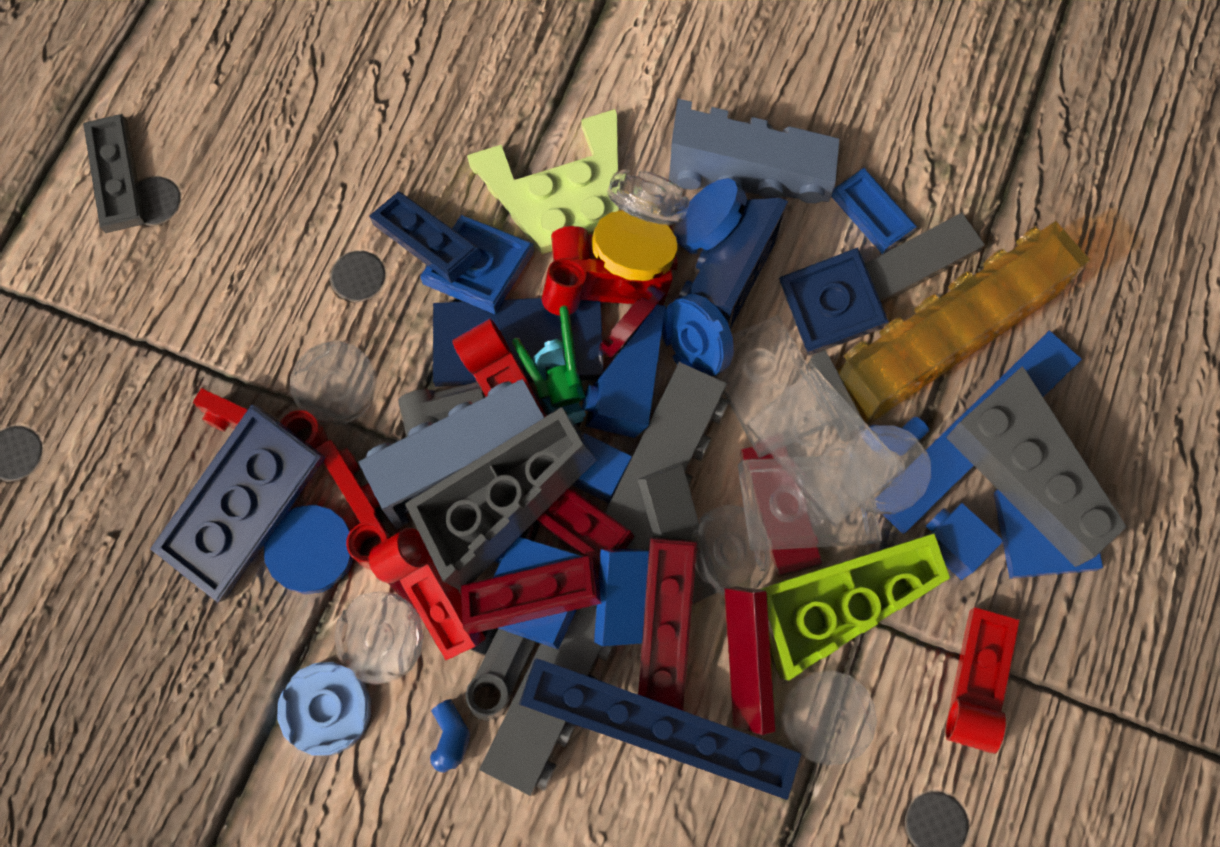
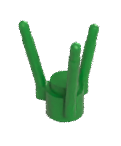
(563, 381)

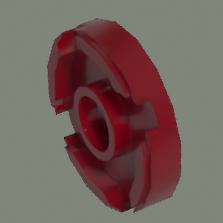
(631, 321)

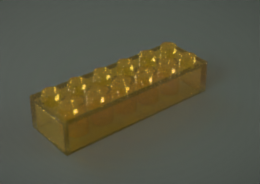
(961, 321)

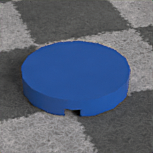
(710, 216)
(698, 334)
(308, 550)

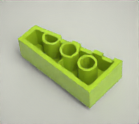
(833, 605)

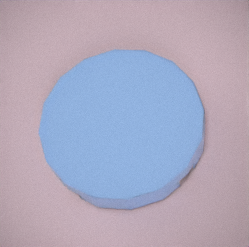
(324, 709)

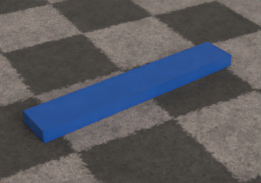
(1045, 364)

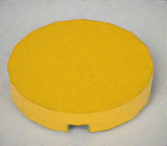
(633, 246)

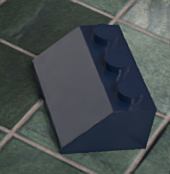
(735, 263)

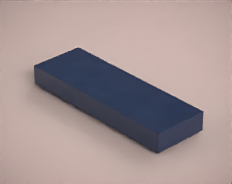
(425, 236)

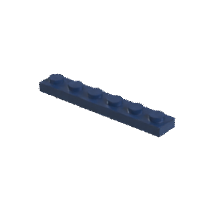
(660, 728)

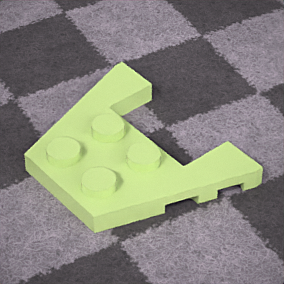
(561, 195)

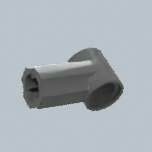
(433, 406)
(501, 670)

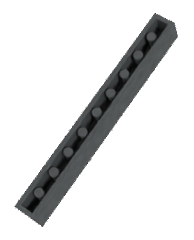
(674, 436)

